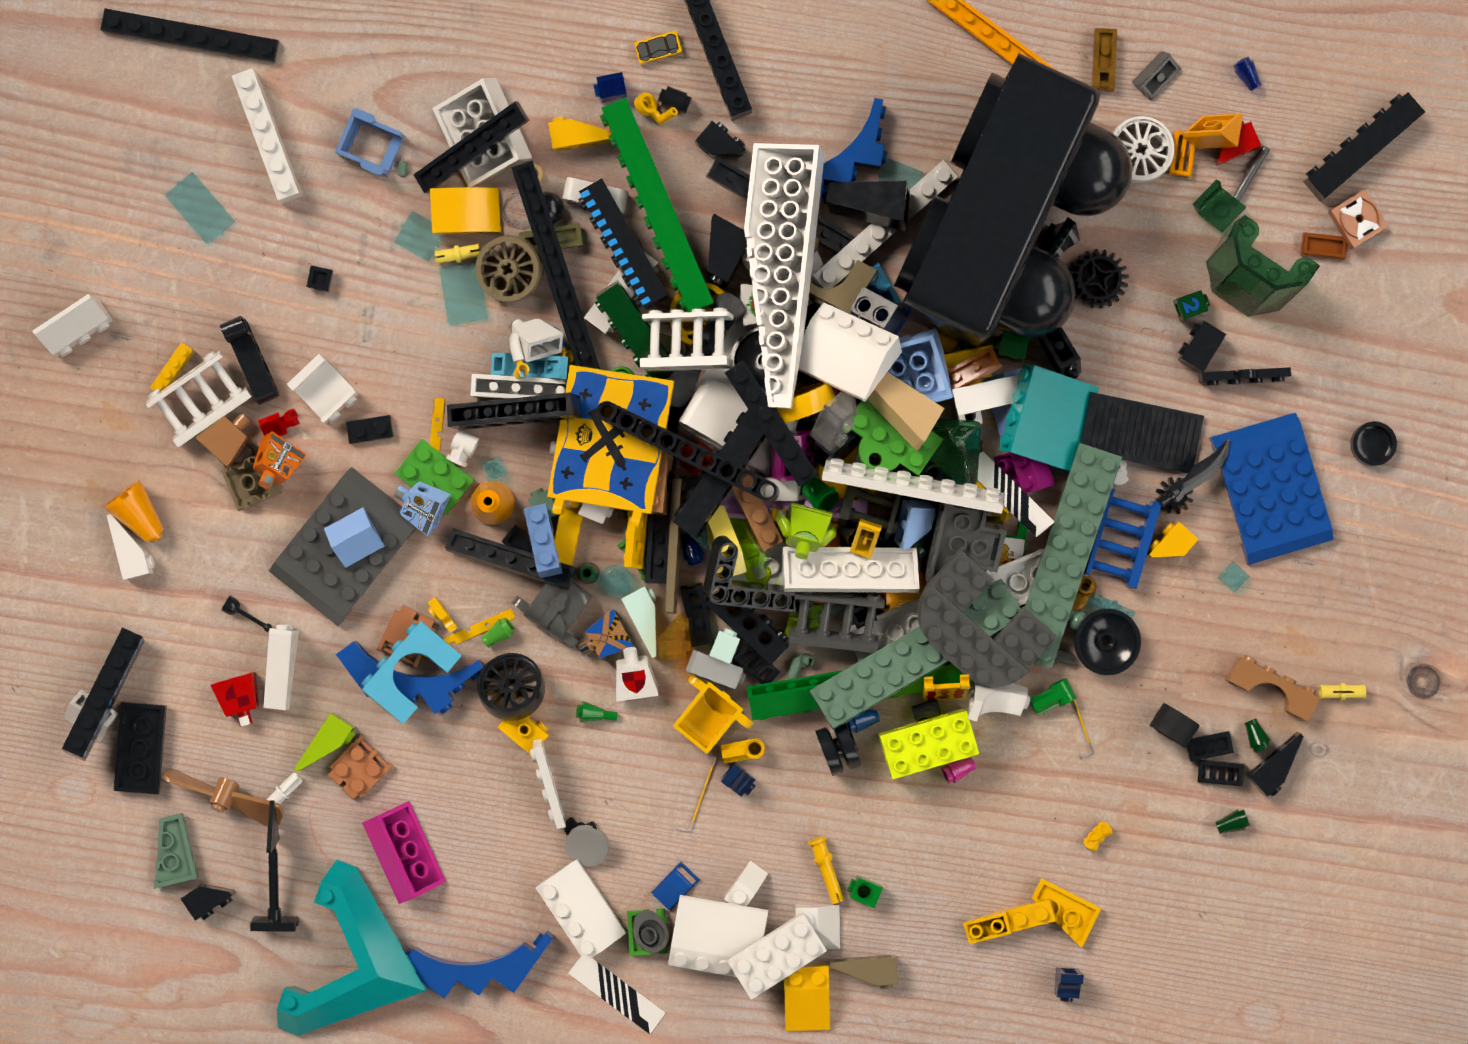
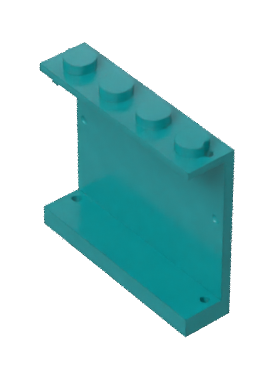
(1046, 417)

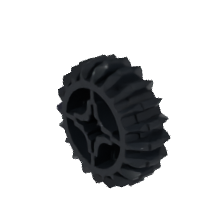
(1102, 288)

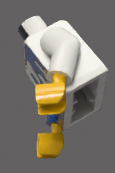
(534, 341)

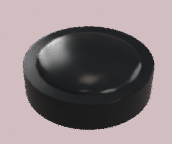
(1373, 443)

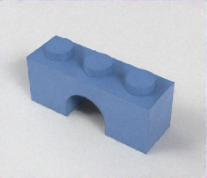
(542, 540)

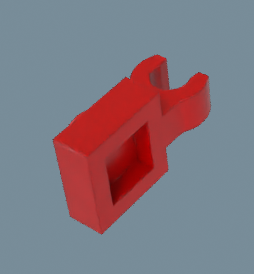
(278, 424)

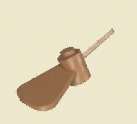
(225, 796)

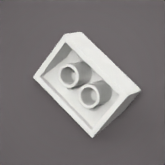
(73, 326)

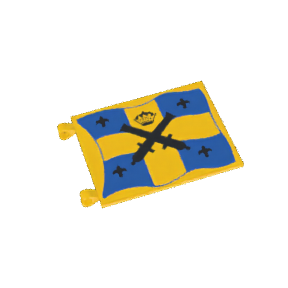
(600, 462)

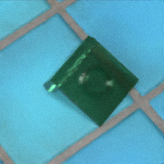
(1218, 206)

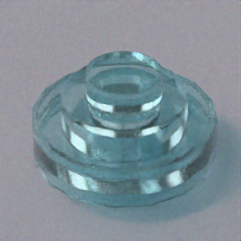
(616, 580)

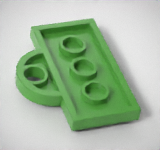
(884, 440)

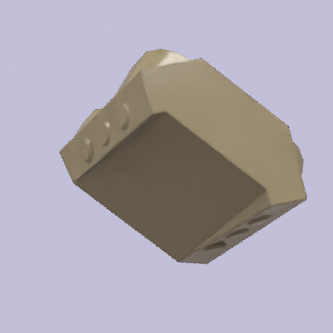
(244, 485)

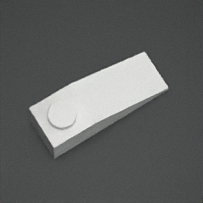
(131, 554)

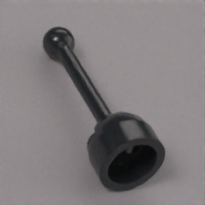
(232, 606)

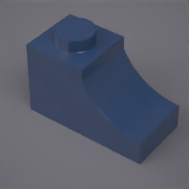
(738, 780)
(1068, 983)

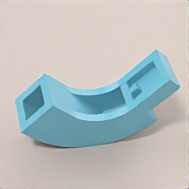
(548, 367)

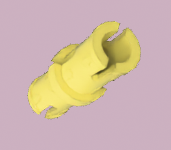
(457, 253)
(1357, 691)

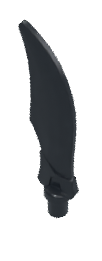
(1197, 475)

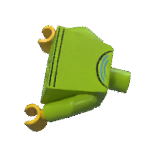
(805, 528)

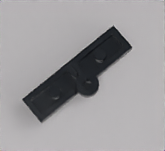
(1253, 375)

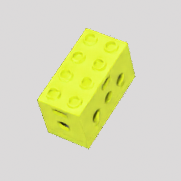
(928, 743)

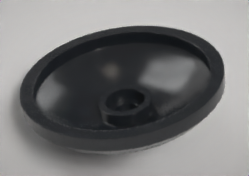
(749, 350)
(1122, 644)

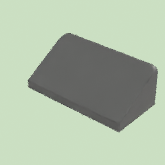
(1156, 75)

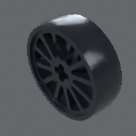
(516, 680)

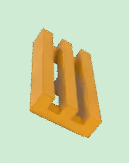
(1180, 172)

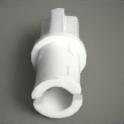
(286, 788)

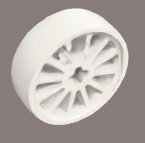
(1165, 139)

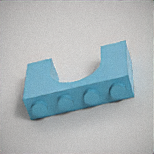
(419, 641)

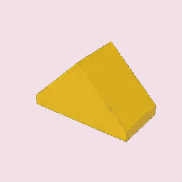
(865, 538)

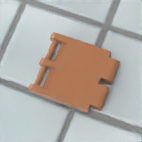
(397, 630)
(358, 769)

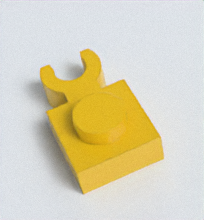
(437, 610)

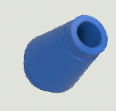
(863, 721)

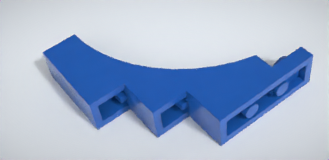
(506, 969)

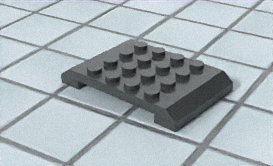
(313, 567)

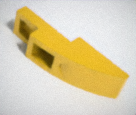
(1009, 920)

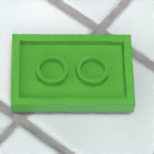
(433, 468)

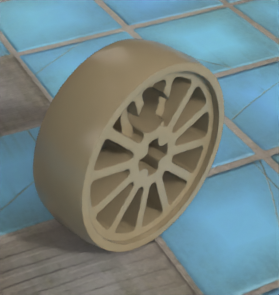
(491, 287)

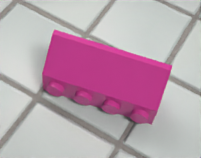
(403, 852)

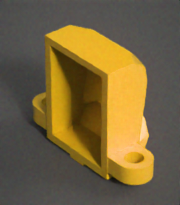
(709, 715)

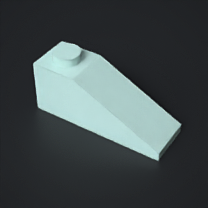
(643, 613)

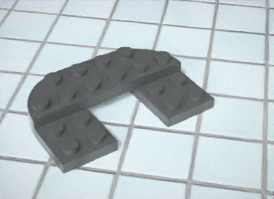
(963, 642)

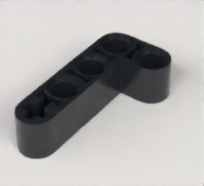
(250, 358)

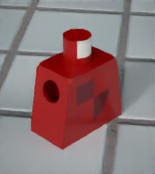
(238, 696)

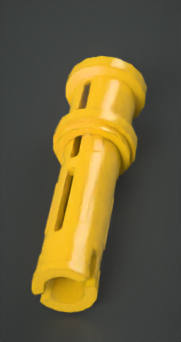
(823, 859)

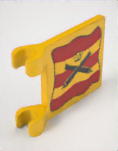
(945, 691)

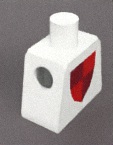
(634, 677)

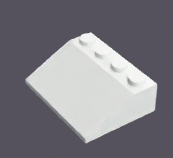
(469, 111)
(847, 351)
(712, 933)

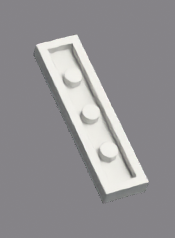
(550, 792)

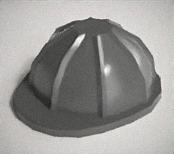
(650, 931)

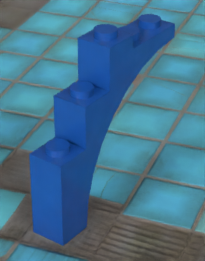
(861, 152)
(433, 689)

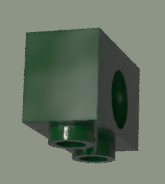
(1010, 347)

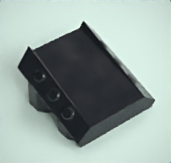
(1060, 237)

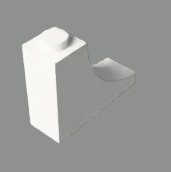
(1004, 699)

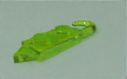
(749, 550)

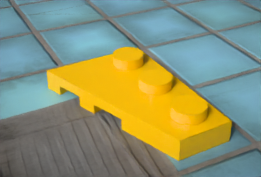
(1072, 912)

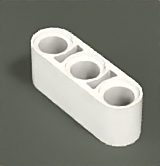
(574, 185)

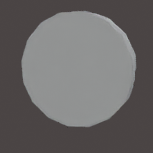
(587, 845)

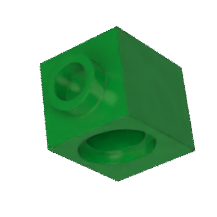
(869, 900)

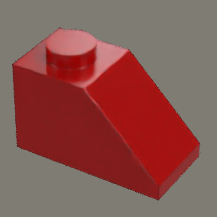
(1247, 143)

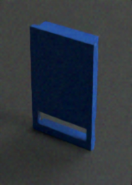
(673, 886)

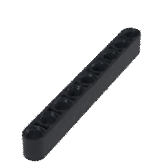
(680, 443)

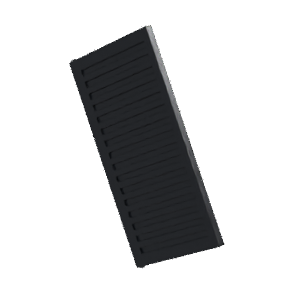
(1142, 432)

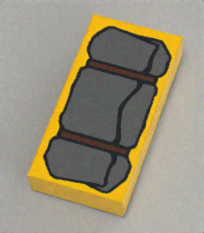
(658, 47)

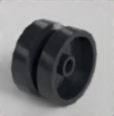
(838, 747)

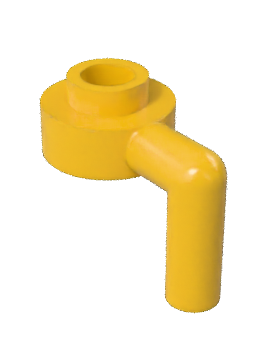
(647, 105)

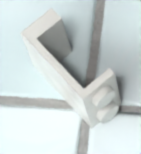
(323, 389)

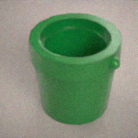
(820, 494)

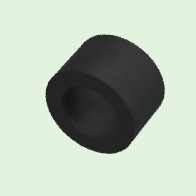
(1174, 725)

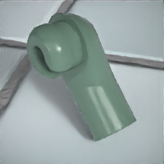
(798, 663)

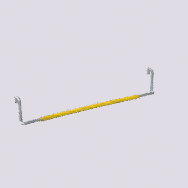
(1081, 721)
(702, 794)

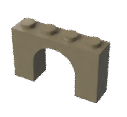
(845, 293)

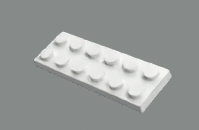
(842, 571)

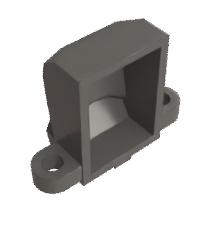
(556, 610)

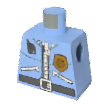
(422, 505)

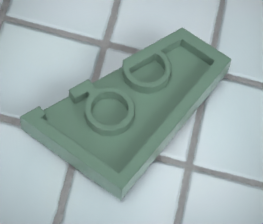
(175, 855)

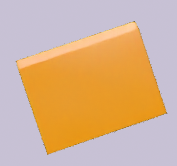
(1215, 131)

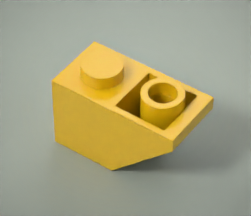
(1175, 542)

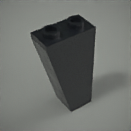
(1061, 354)

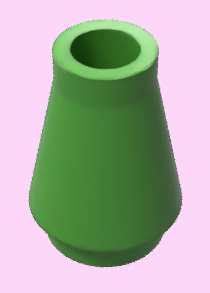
(498, 632)

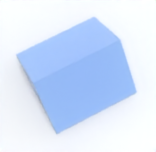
(353, 537)

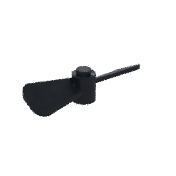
(687, 379)

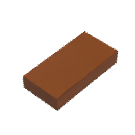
(1323, 246)

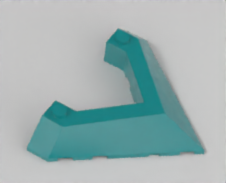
(383, 966)

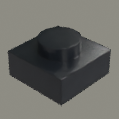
(319, 278)

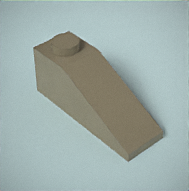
(872, 969)

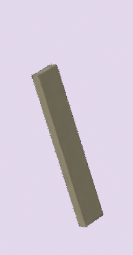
(674, 549)

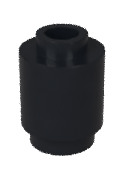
(674, 98)

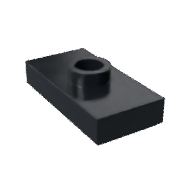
(1209, 746)

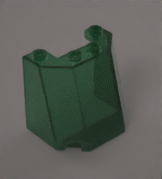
(1250, 278)

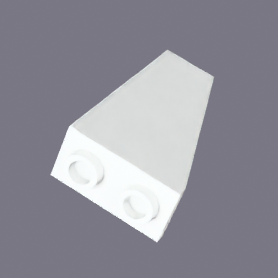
(280, 666)

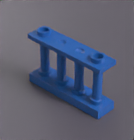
(1137, 554)

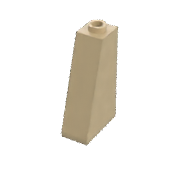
(905, 409)

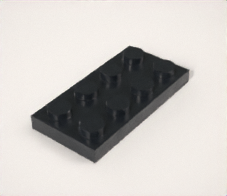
(140, 748)

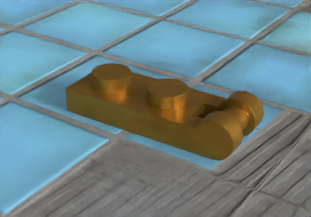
(1104, 58)

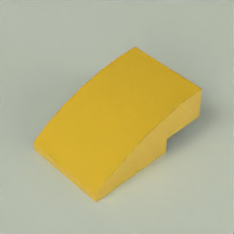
(465, 211)

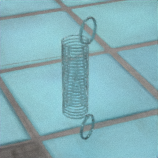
(835, 610)

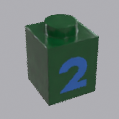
(1191, 305)

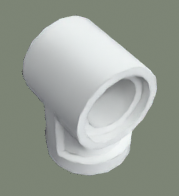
(462, 447)

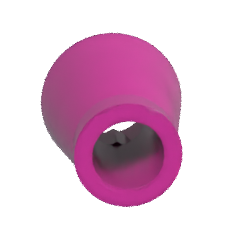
(958, 769)

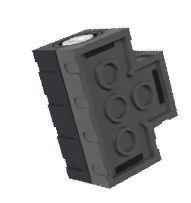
(967, 530)

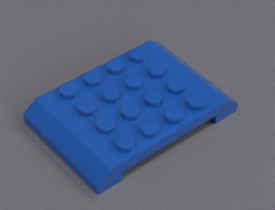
(1273, 489)

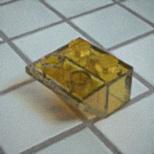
(673, 640)

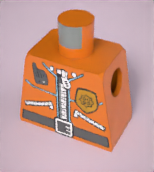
(276, 460)

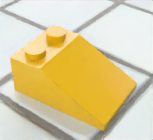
(807, 998)

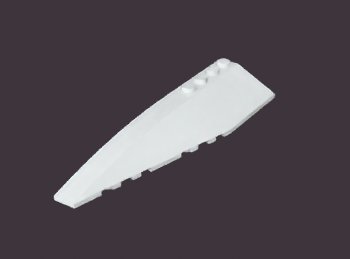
(781, 253)

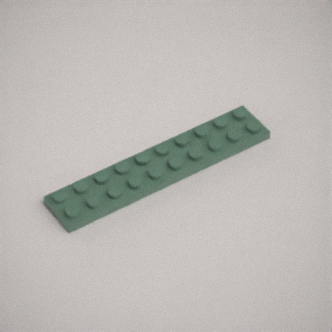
(1071, 541)
(904, 661)

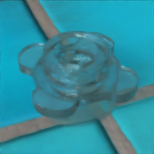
(500, 471)

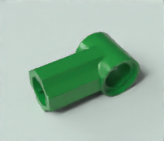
(1057, 695)

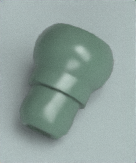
(1075, 619)

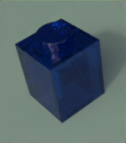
(610, 87)

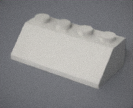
(581, 910)

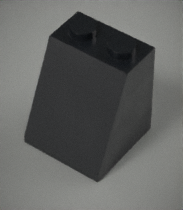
(725, 250)

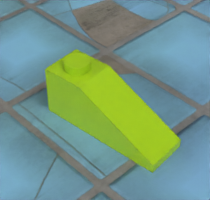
(331, 736)

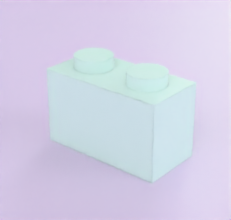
(725, 645)

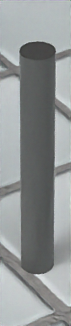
(1251, 173)

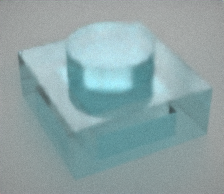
(1233, 576)

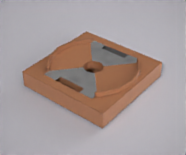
(1346, 219)

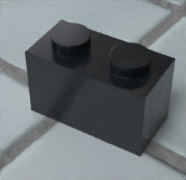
(1201, 346)

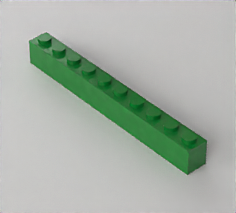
(657, 206)
(794, 695)

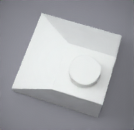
(824, 921)

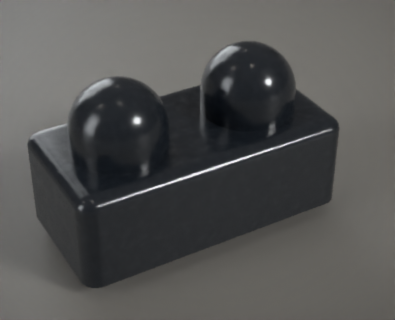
(1019, 157)

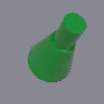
(587, 712)

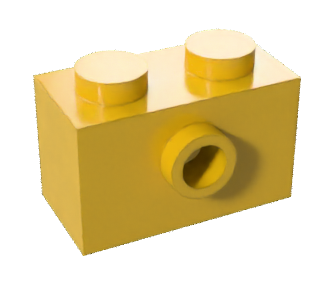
(525, 731)

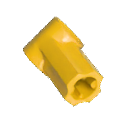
(740, 750)

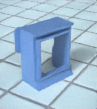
(361, 117)

